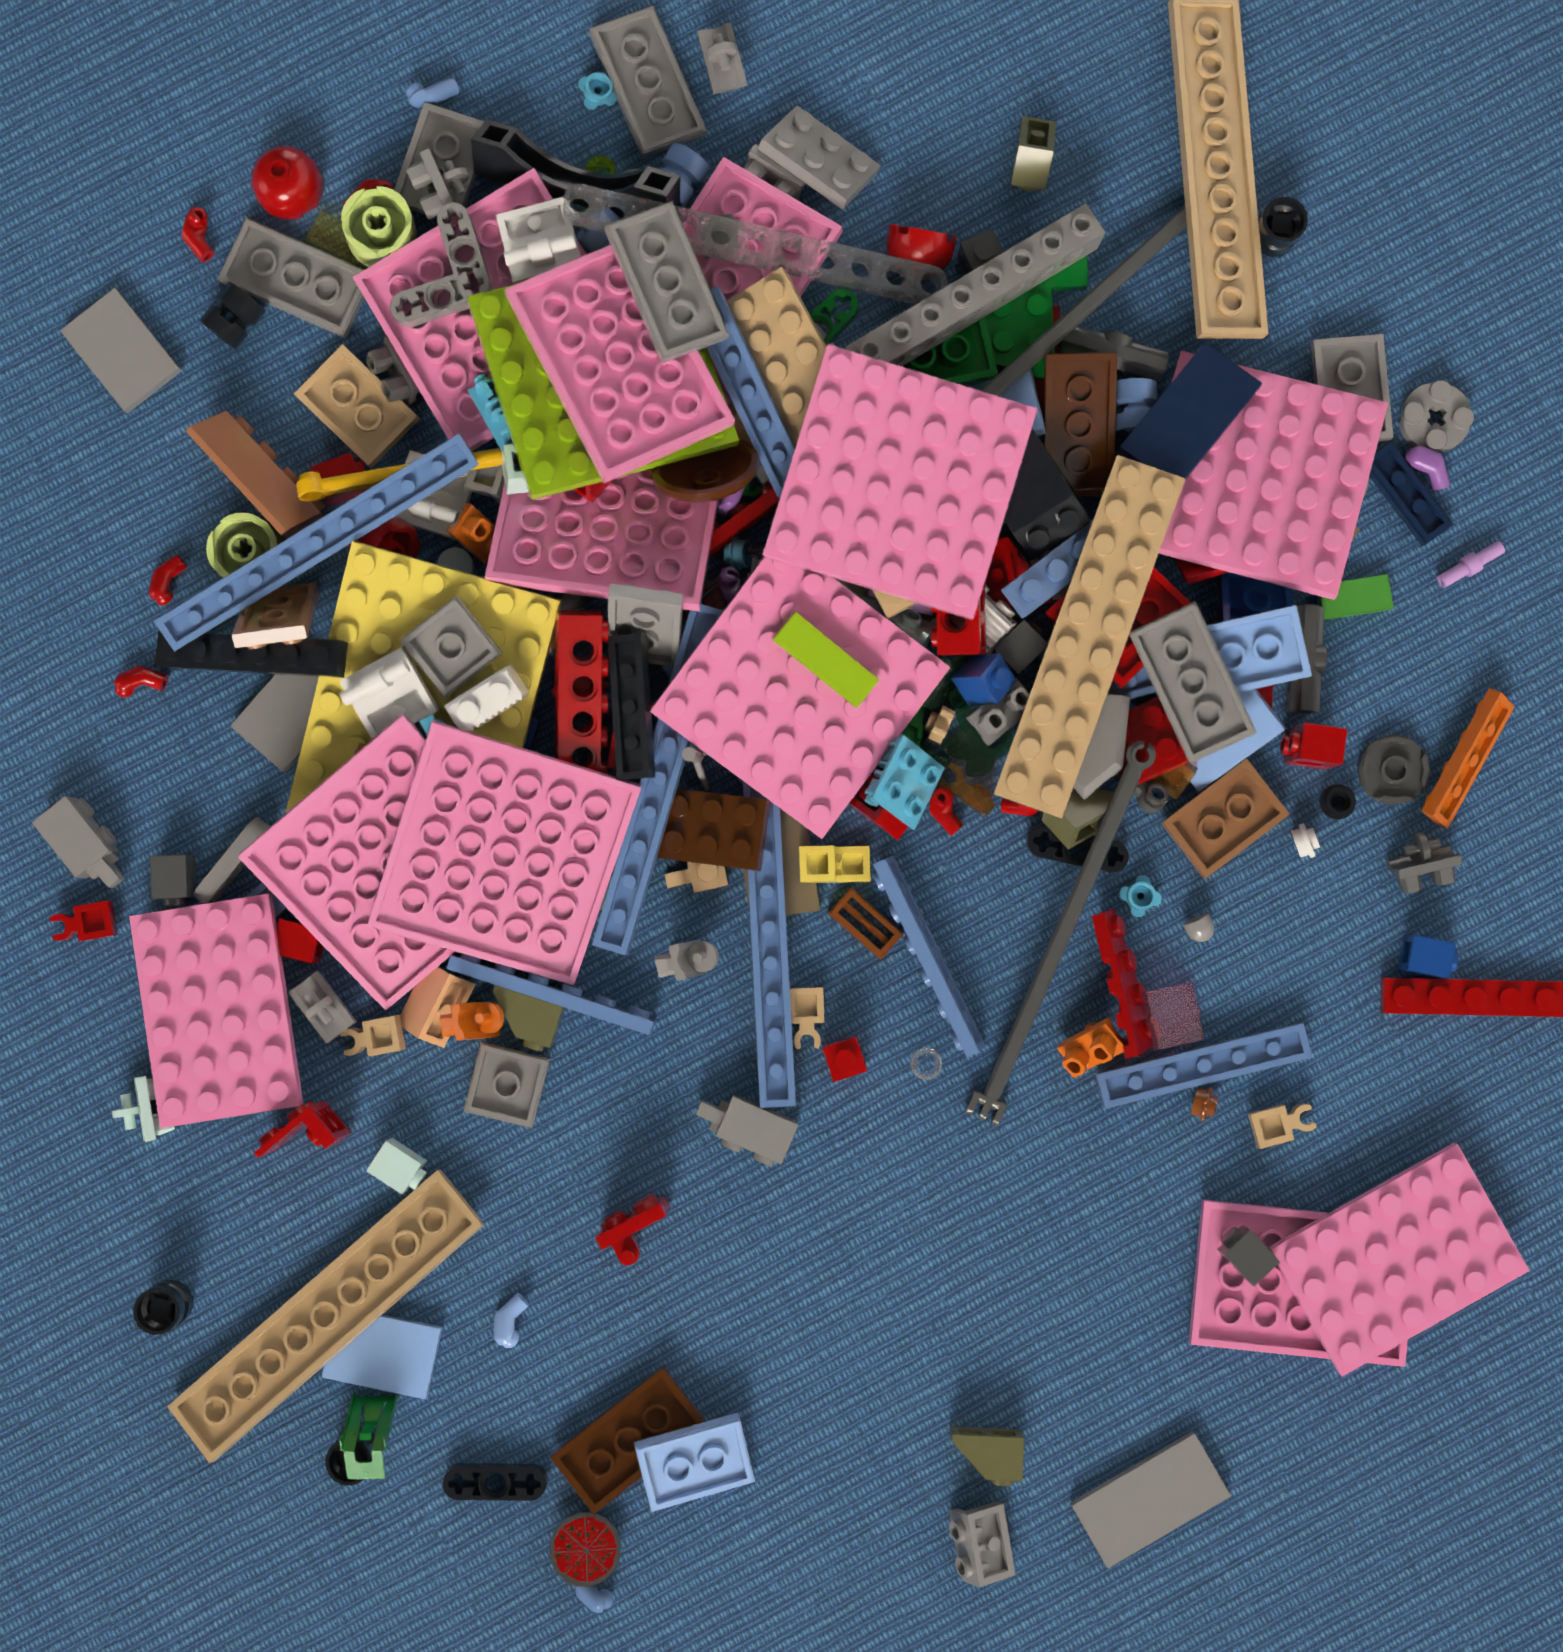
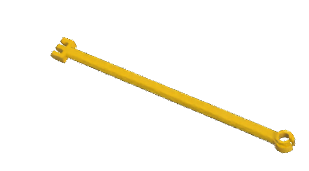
(314, 488)

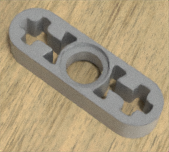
(229, 864)

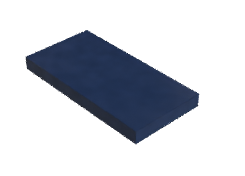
(1191, 414)

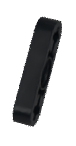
(1049, 852)
(521, 1491)

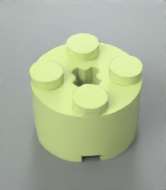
(377, 209)
(233, 538)

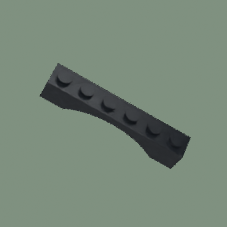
(507, 153)

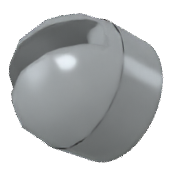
(1200, 928)

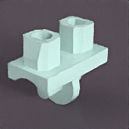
(149, 1122)

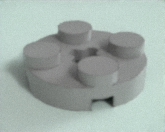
(1437, 397)

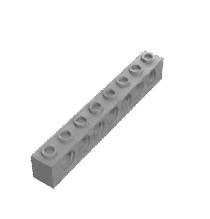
(983, 289)

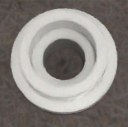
(1305, 841)

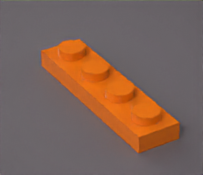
(1468, 758)

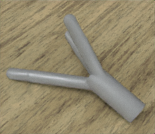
(696, 756)

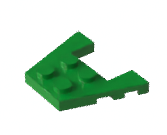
(1030, 315)

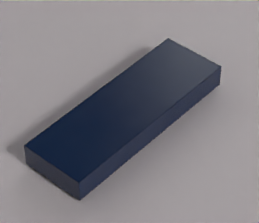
(1408, 494)

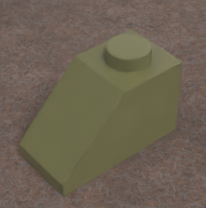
(1033, 153)
(1080, 817)
(530, 1018)
(992, 1452)

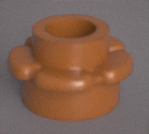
(1204, 1103)

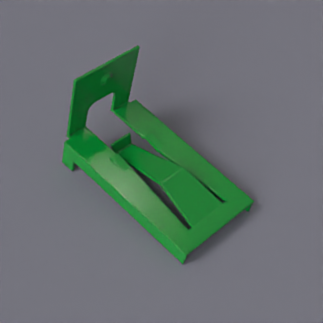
(348, 1440)

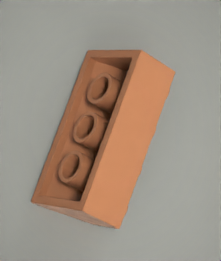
(255, 472)

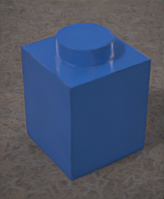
(983, 679)
(1428, 956)

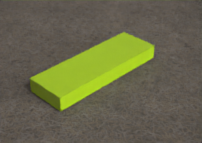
(825, 659)

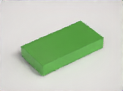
(1359, 598)

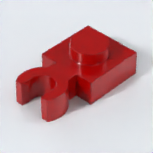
(89, 921)

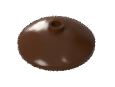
(708, 475)

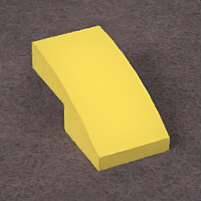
(834, 864)

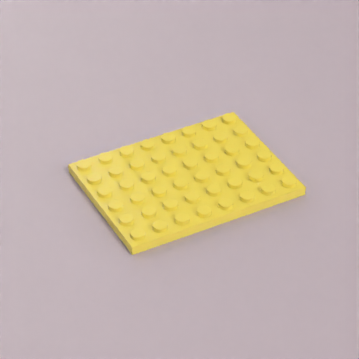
(381, 603)

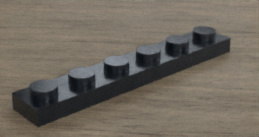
(219, 653)

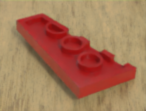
(1123, 981)

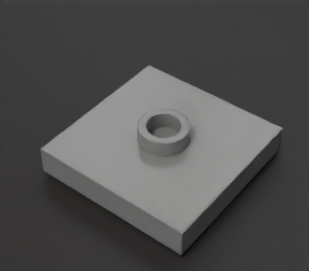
(451, 646)
(507, 1084)

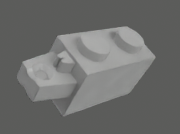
(80, 841)
(750, 1127)

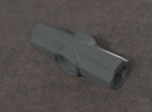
(1132, 358)
(1305, 692)

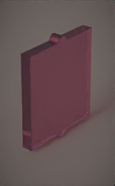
(1172, 1016)

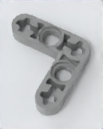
(454, 283)

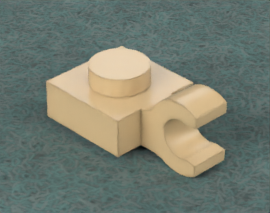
(700, 875)

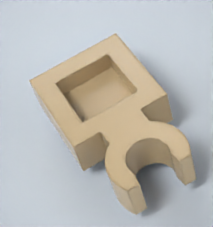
(938, 725)
(807, 1009)
(378, 1036)
(1275, 1125)

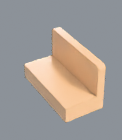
(430, 1001)

